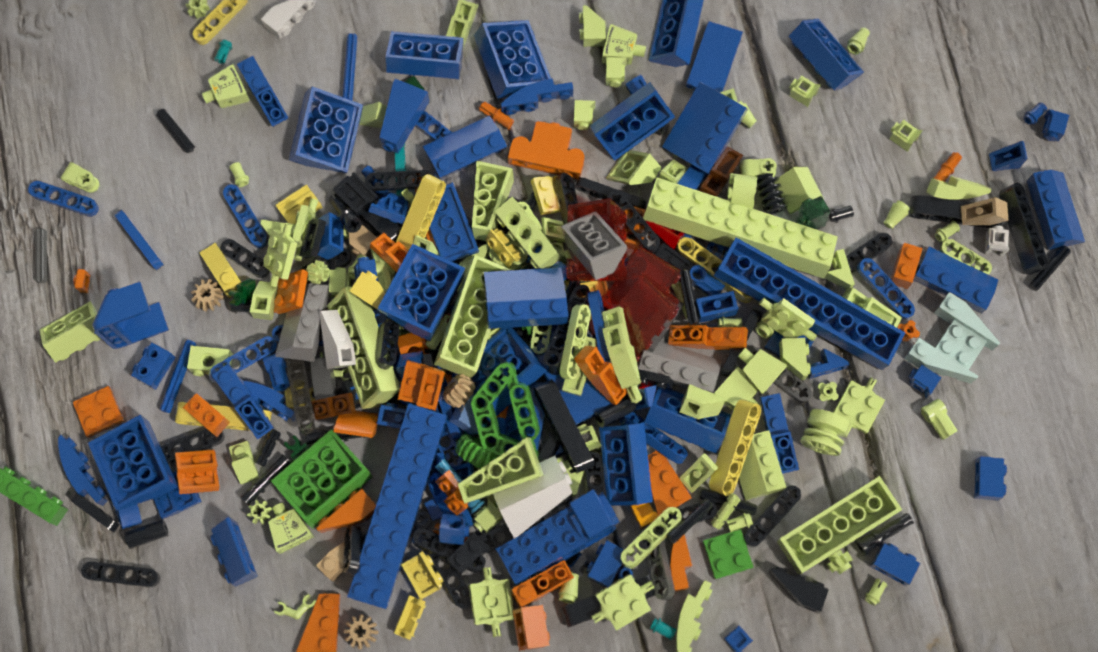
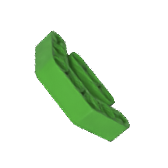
(517, 402)

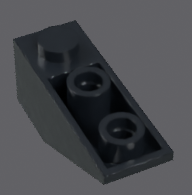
(804, 593)

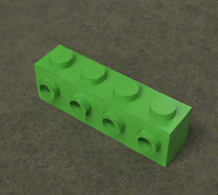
(31, 498)

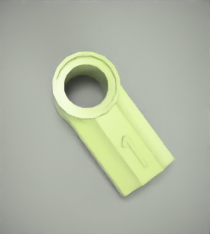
(937, 415)

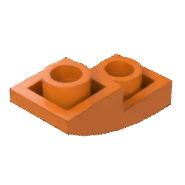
(449, 485)

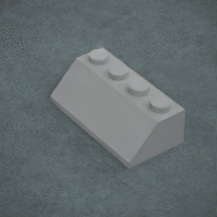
(594, 244)
(303, 326)
(682, 366)

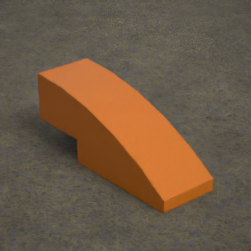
(600, 373)
(680, 561)

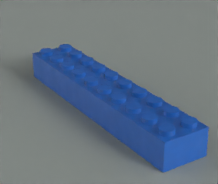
(833, 315)
(397, 506)

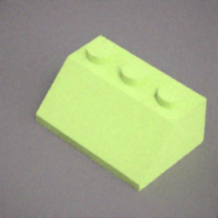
(70, 333)
(761, 468)

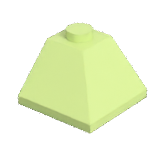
(634, 168)

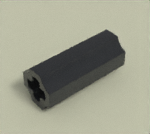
(614, 412)
(146, 534)

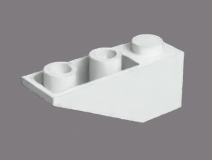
(285, 15)
(336, 340)

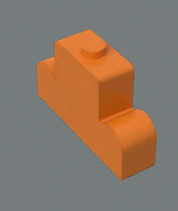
(548, 151)

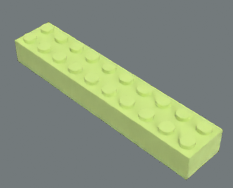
(722, 222)

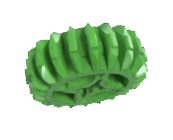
(472, 451)

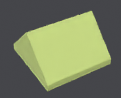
(797, 187)

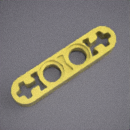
(217, 14)

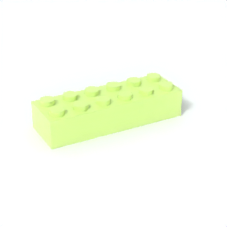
(468, 323)
(371, 382)
(839, 525)

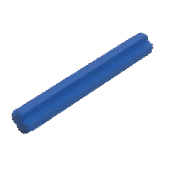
(349, 71)
(177, 378)

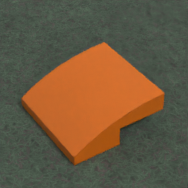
(421, 385)
(357, 423)
(196, 471)

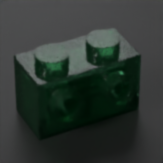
(813, 213)

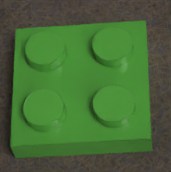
(728, 554)

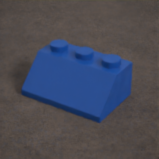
(233, 552)

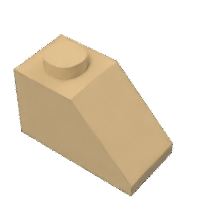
(985, 212)
(361, 241)
(332, 563)

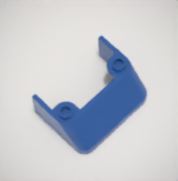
(127, 317)

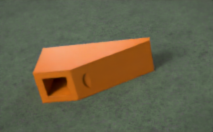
(353, 512)
(541, 584)

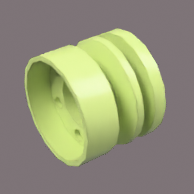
(825, 432)

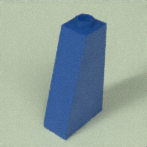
(402, 114)

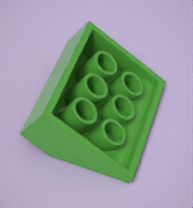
(321, 478)

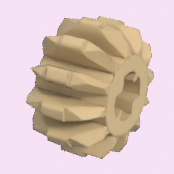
(207, 288)
(459, 390)
(365, 625)

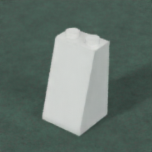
(533, 499)

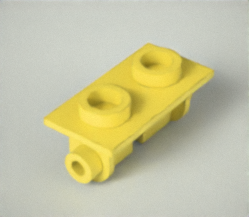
(497, 241)
(408, 620)

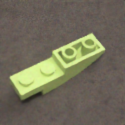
(619, 348)
(687, 627)

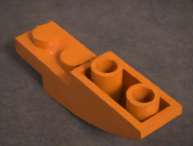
(389, 251)
(708, 337)

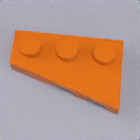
(665, 484)
(323, 625)

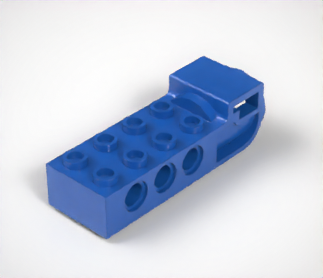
(559, 537)

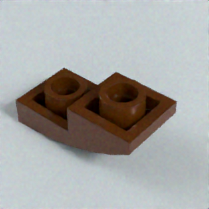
(333, 406)

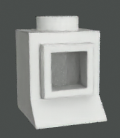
(996, 240)

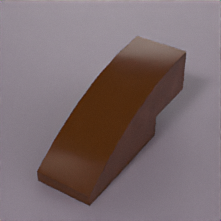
(721, 172)

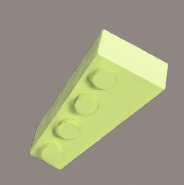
(491, 191)
(506, 471)

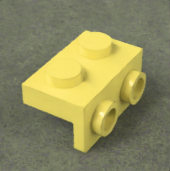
(422, 575)

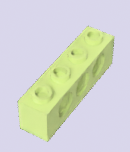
(507, 214)

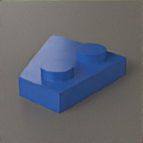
(391, 207)

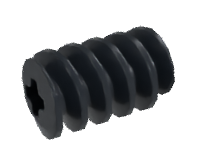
(769, 194)

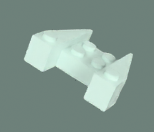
(958, 345)

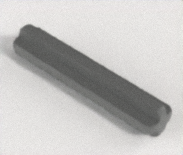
(41, 256)

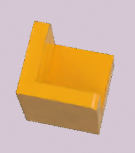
(643, 514)

